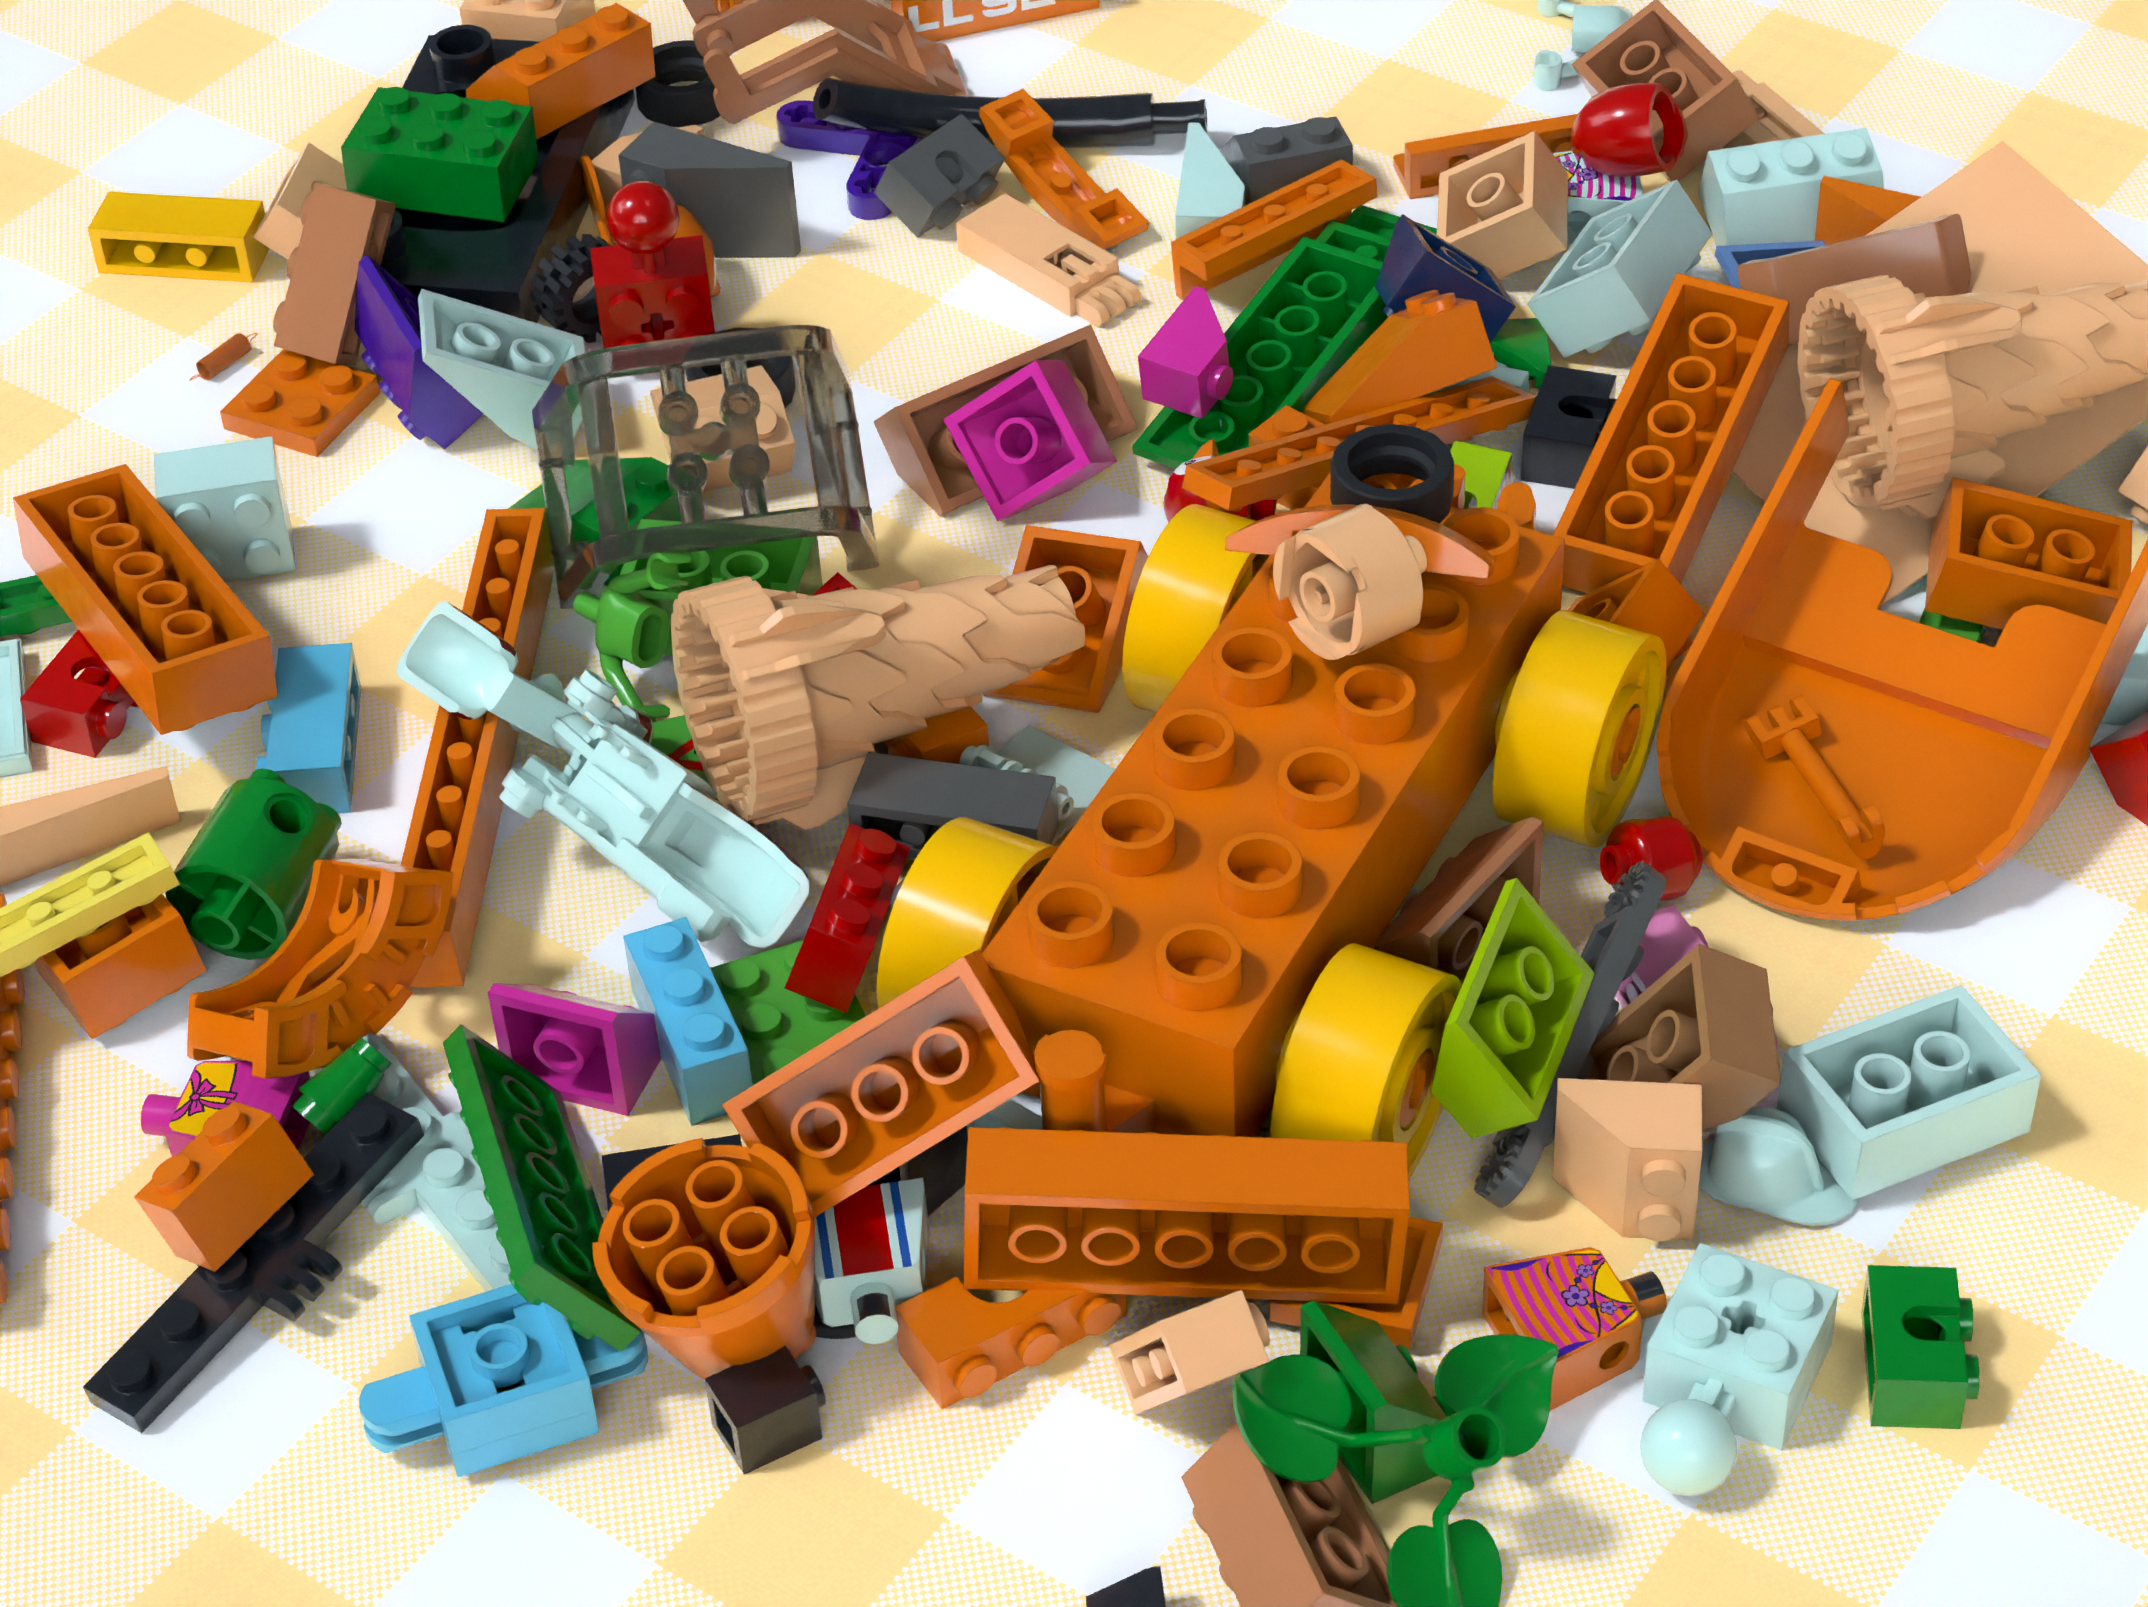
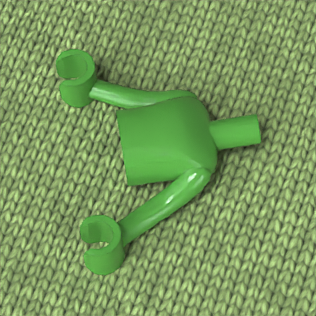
(632, 626)

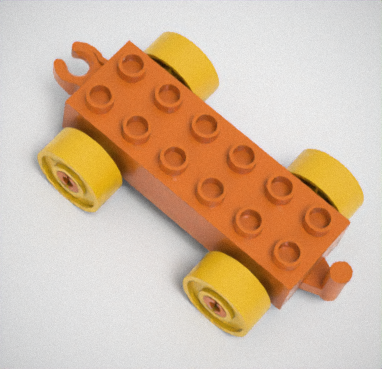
(1230, 878)

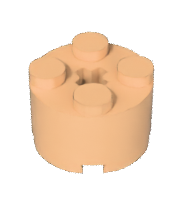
(1350, 582)

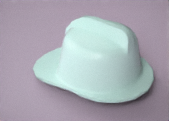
(1773, 1169)

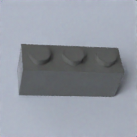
(919, 796)

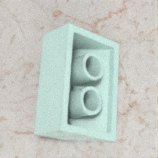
(1774, 187)

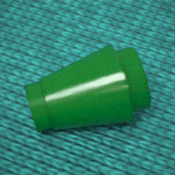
(341, 1085)

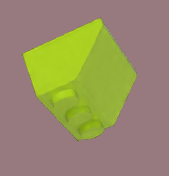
(1510, 1018)

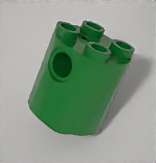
(253, 866)

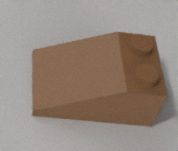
(1698, 1026)

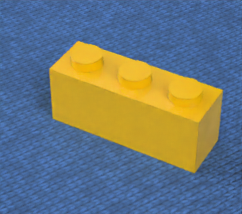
(178, 236)

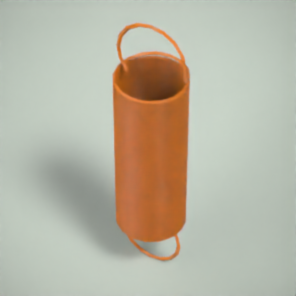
(223, 356)

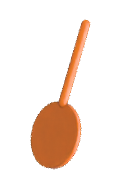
(595, 199)

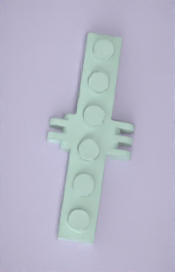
(438, 1179)

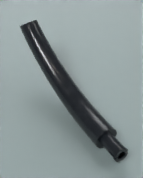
(1078, 121)

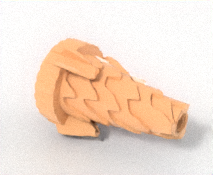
(1954, 372)
(803, 685)

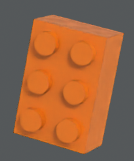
(2017, 551)

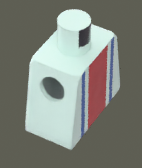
(872, 1257)

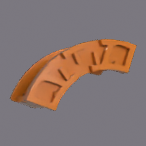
(333, 975)

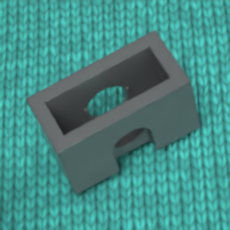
(939, 175)

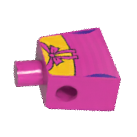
(216, 1086)

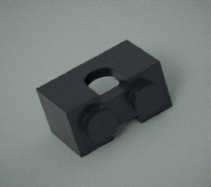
(1565, 425)

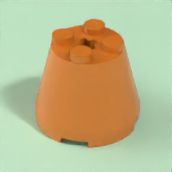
(712, 1254)

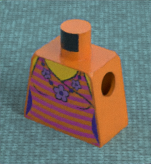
(1577, 1306)

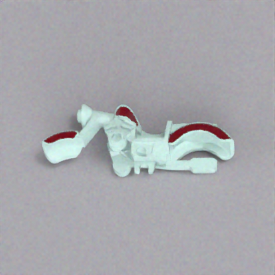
(617, 788)

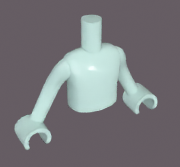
(1589, 28)

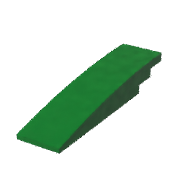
(1288, 337)

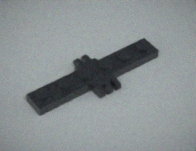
(262, 1272)

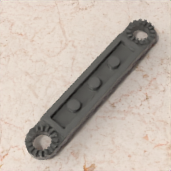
(1613, 956)

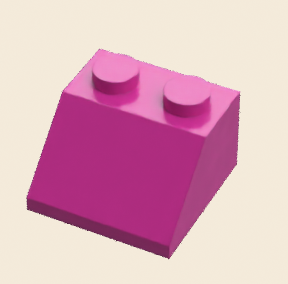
(1029, 438)
(577, 1044)

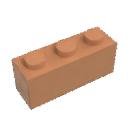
(324, 272)

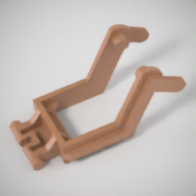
(864, 47)

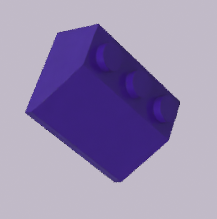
(391, 334)

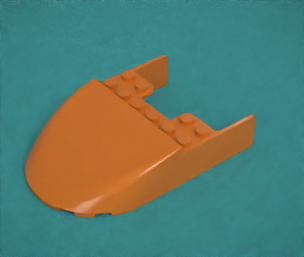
(1934, 729)

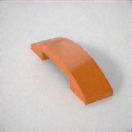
(1053, 177)
(1445, 549)

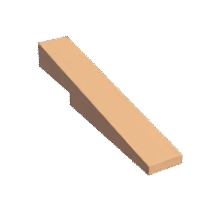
(82, 821)

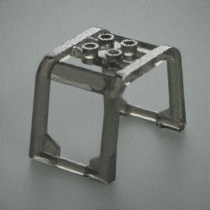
(830, 428)

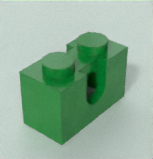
(1917, 1347)

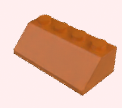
(891, 1083)

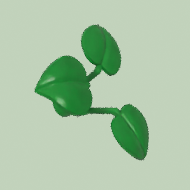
(1499, 1409)

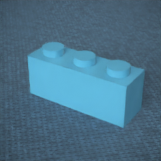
(314, 722)
(691, 1018)

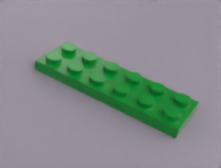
(535, 1186)

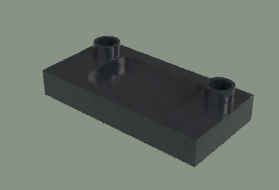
(490, 259)

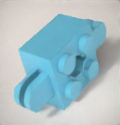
(486, 1345)

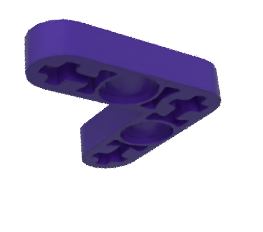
(802, 130)

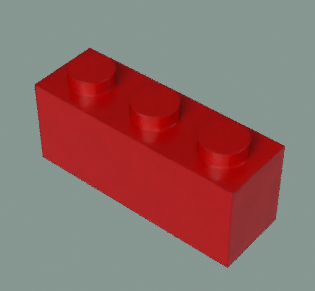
(848, 917)

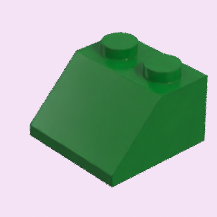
(1382, 1395)

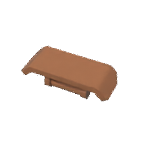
(1922, 256)

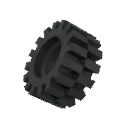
(560, 283)

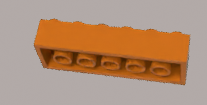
(1673, 432)
(146, 599)
(1185, 1215)

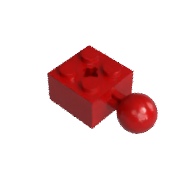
(650, 281)

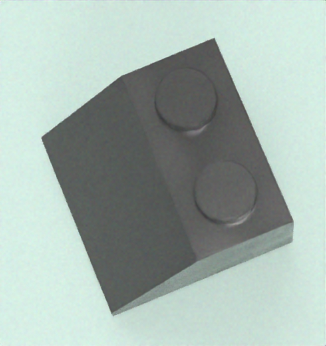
(1283, 154)

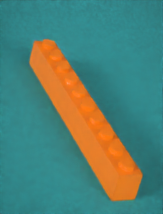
(469, 759)

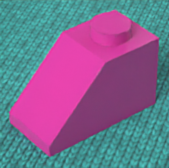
(1187, 359)

